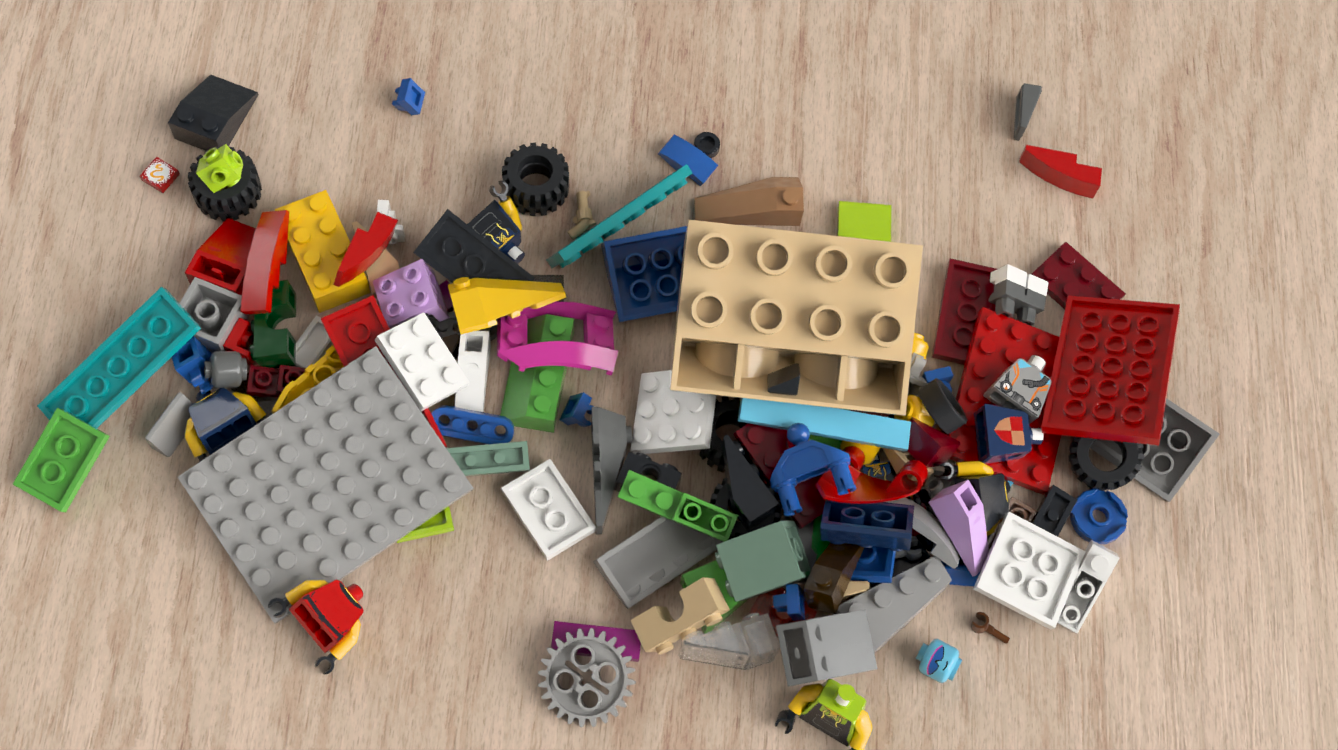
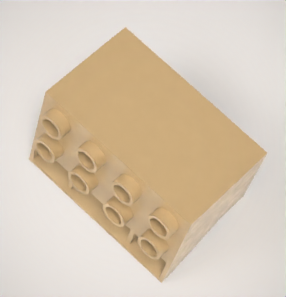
(793, 297)

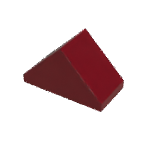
(930, 444)

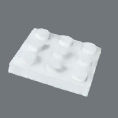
(670, 418)
(1029, 570)

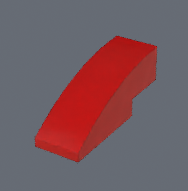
(1062, 170)
(365, 248)

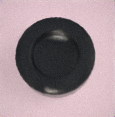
(708, 143)

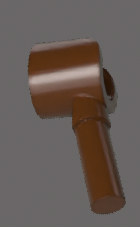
(988, 628)

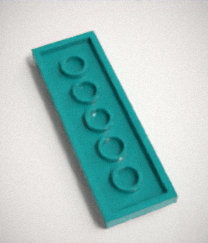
(615, 221)
(123, 361)

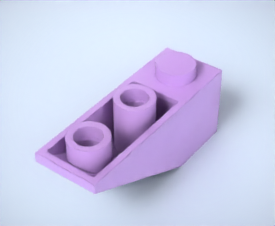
(964, 522)

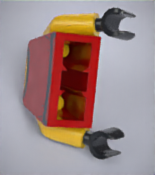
(327, 613)

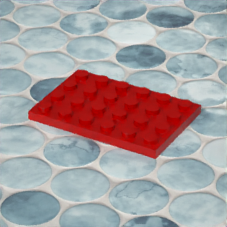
(992, 349)
(1112, 370)

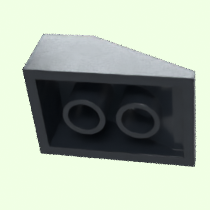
(211, 113)

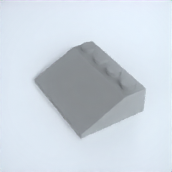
(1180, 449)

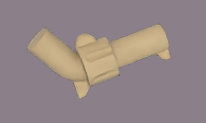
(583, 215)

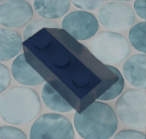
(868, 524)

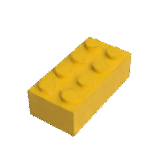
(319, 248)

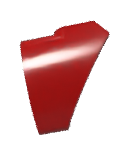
(870, 488)

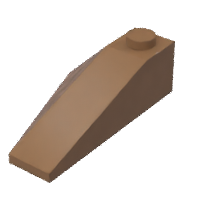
(762, 202)

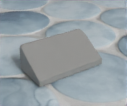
(171, 426)

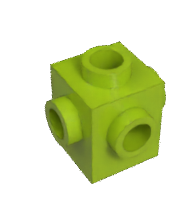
(220, 168)

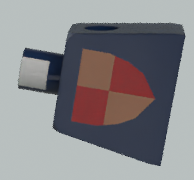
(1003, 434)

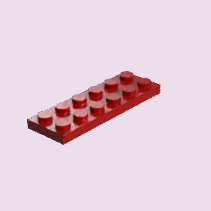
(354, 334)

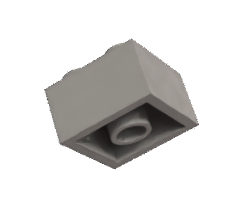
(214, 311)

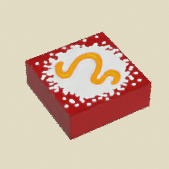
(159, 175)

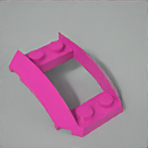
(595, 351)

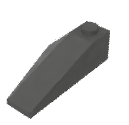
(608, 452)

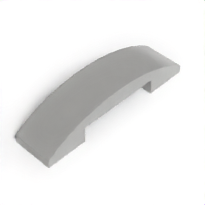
(931, 528)

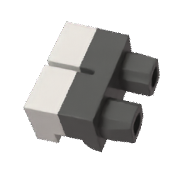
(1018, 294)

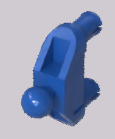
(805, 462)

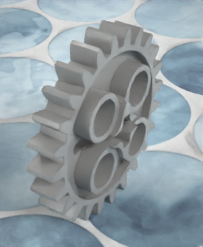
(571, 700)

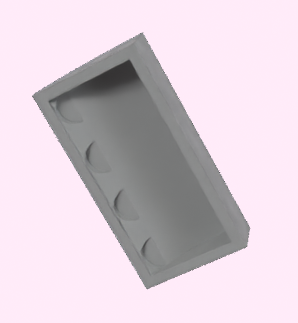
(652, 559)

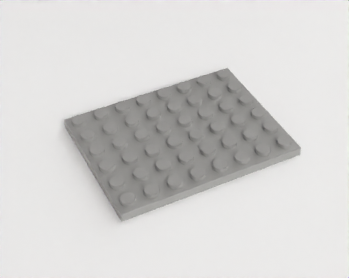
(325, 481)

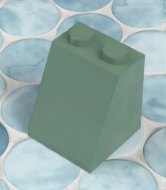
(763, 560)

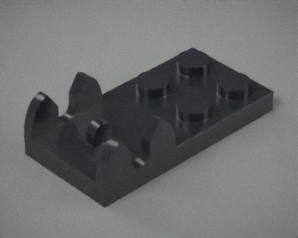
(461, 252)

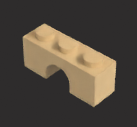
(702, 607)

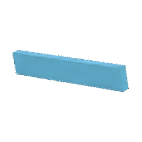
(829, 422)

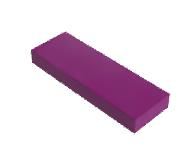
(624, 637)

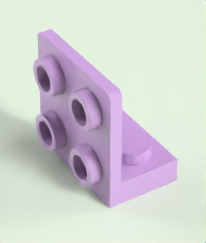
(410, 293)

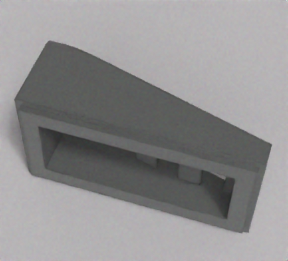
(1025, 105)

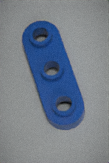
(486, 422)

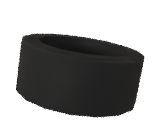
(942, 406)

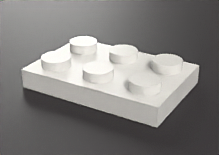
(422, 361)
(548, 509)

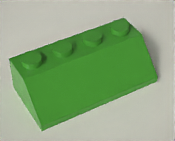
(535, 395)

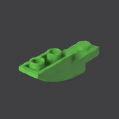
(677, 506)

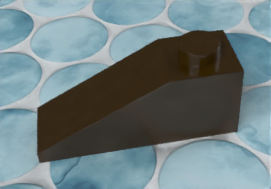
(831, 576)

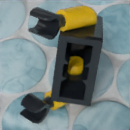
(989, 486)

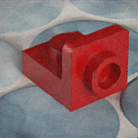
(239, 339)

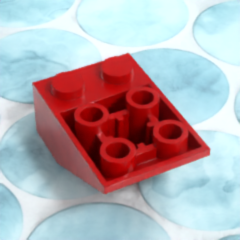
(223, 256)

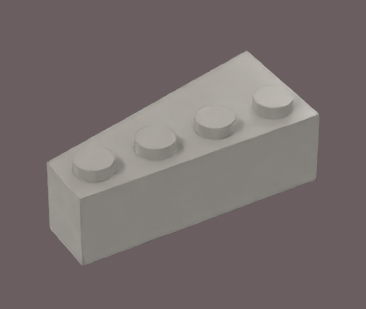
(896, 603)

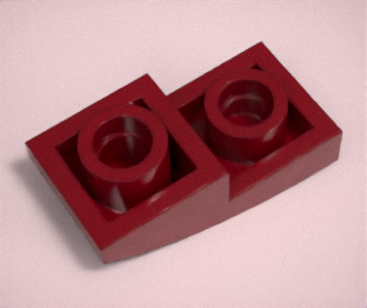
(271, 381)

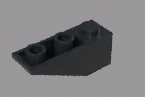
(746, 491)

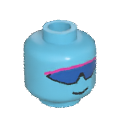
(939, 660)

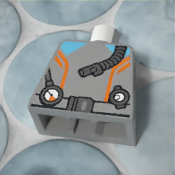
(1021, 387)

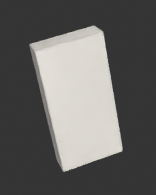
(312, 344)

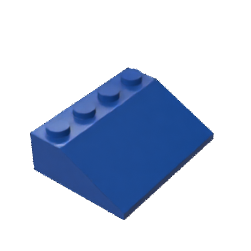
(645, 272)

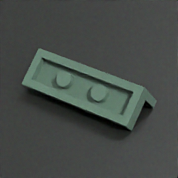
(491, 458)

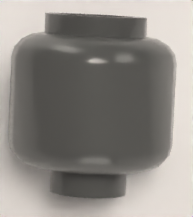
(226, 369)

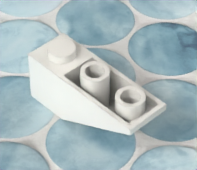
(474, 362)
(1088, 584)

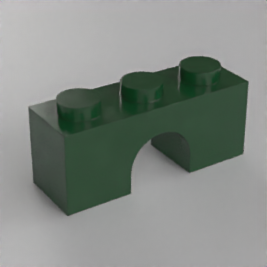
(271, 345)

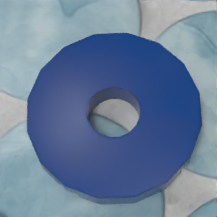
(1088, 527)

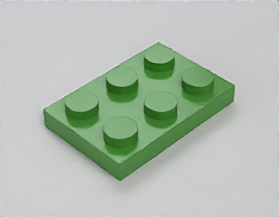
(61, 460)

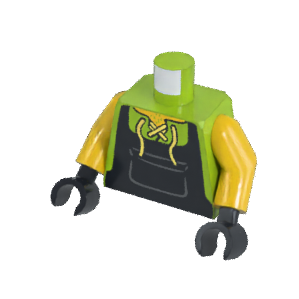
(833, 710)

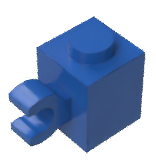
(190, 364)

